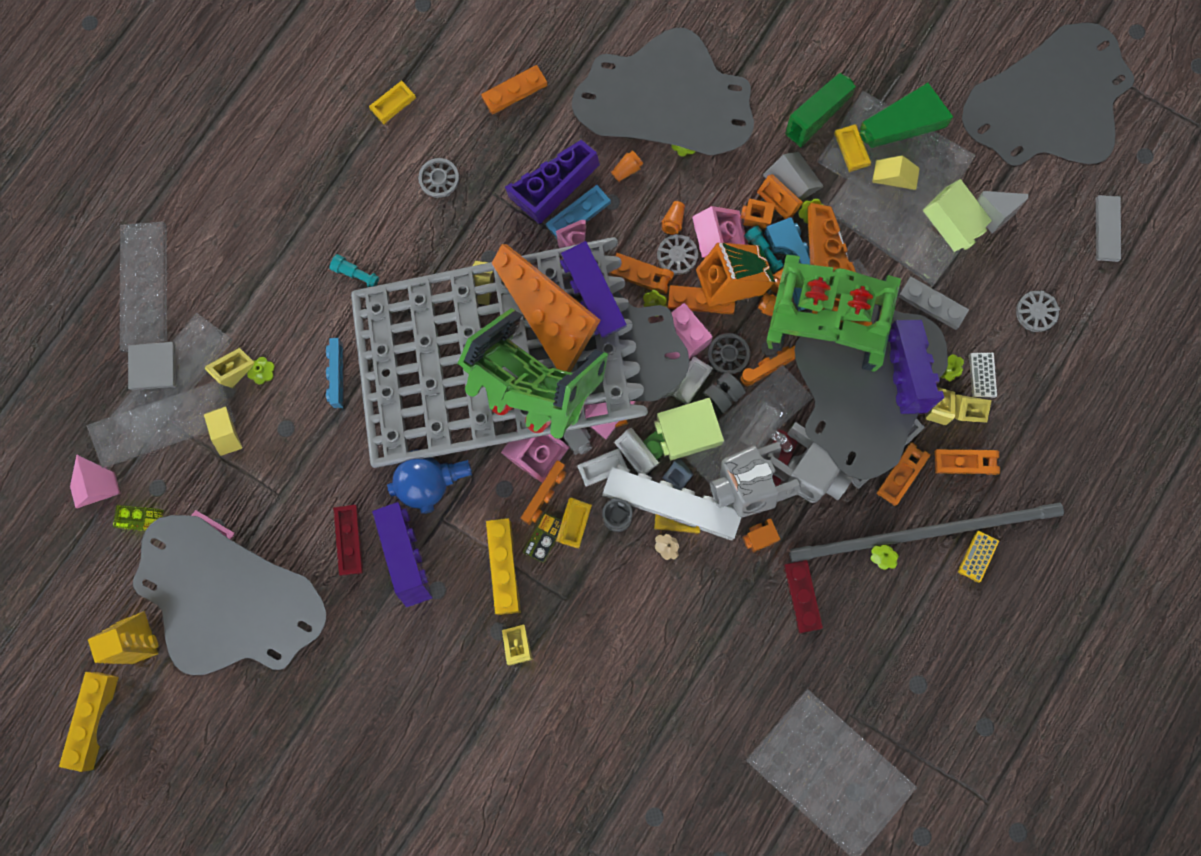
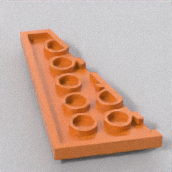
(825, 244)
(551, 312)

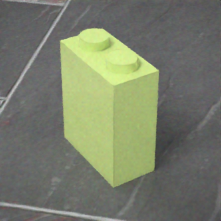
(957, 216)
(689, 429)

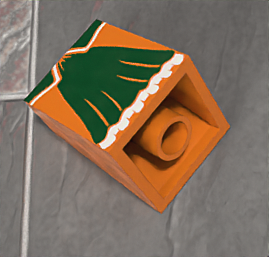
(734, 273)

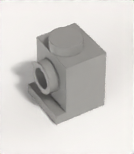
(578, 440)

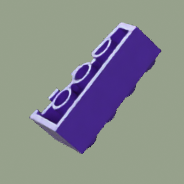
(554, 181)
(593, 288)
(913, 368)
(401, 555)

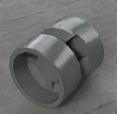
(720, 400)
(617, 515)

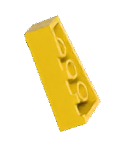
(125, 642)

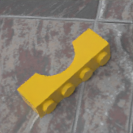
(502, 567)
(81, 743)

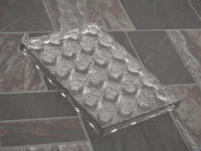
(937, 157)
(831, 774)

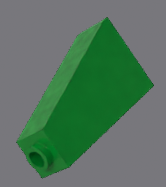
(819, 109)
(906, 118)

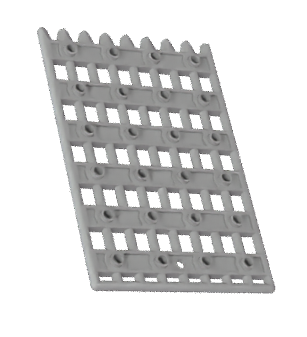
(429, 362)

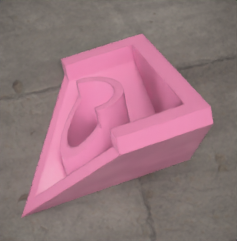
(571, 234)
(91, 483)

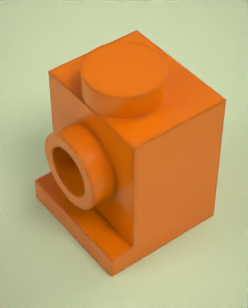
(760, 208)
(761, 536)

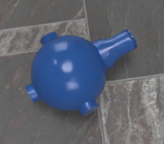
(424, 481)

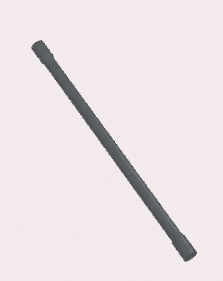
(1041, 512)

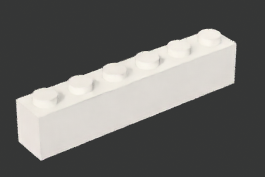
(672, 503)

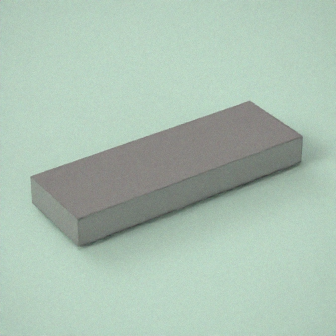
(1108, 228)

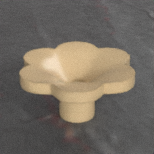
(667, 546)

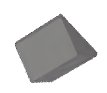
(795, 175)
(1000, 206)

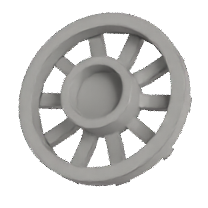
(438, 177)
(677, 254)
(1037, 311)

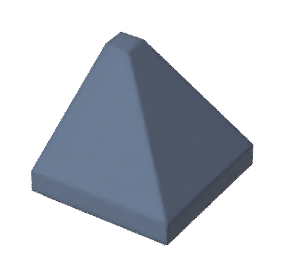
(678, 474)

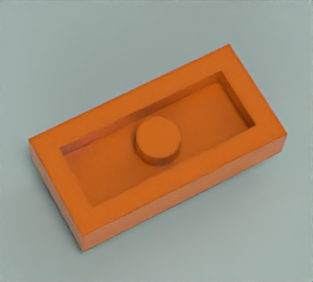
(777, 193)

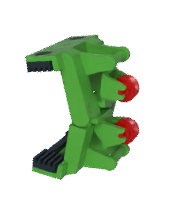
(857, 300)
(547, 394)

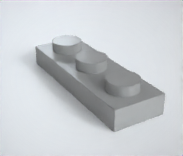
(933, 303)

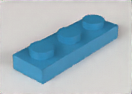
(582, 209)
(334, 373)

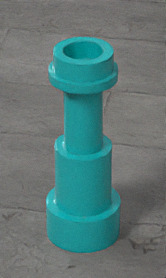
(756, 238)
(340, 264)

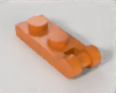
(643, 274)
(768, 366)
(966, 462)
(902, 474)

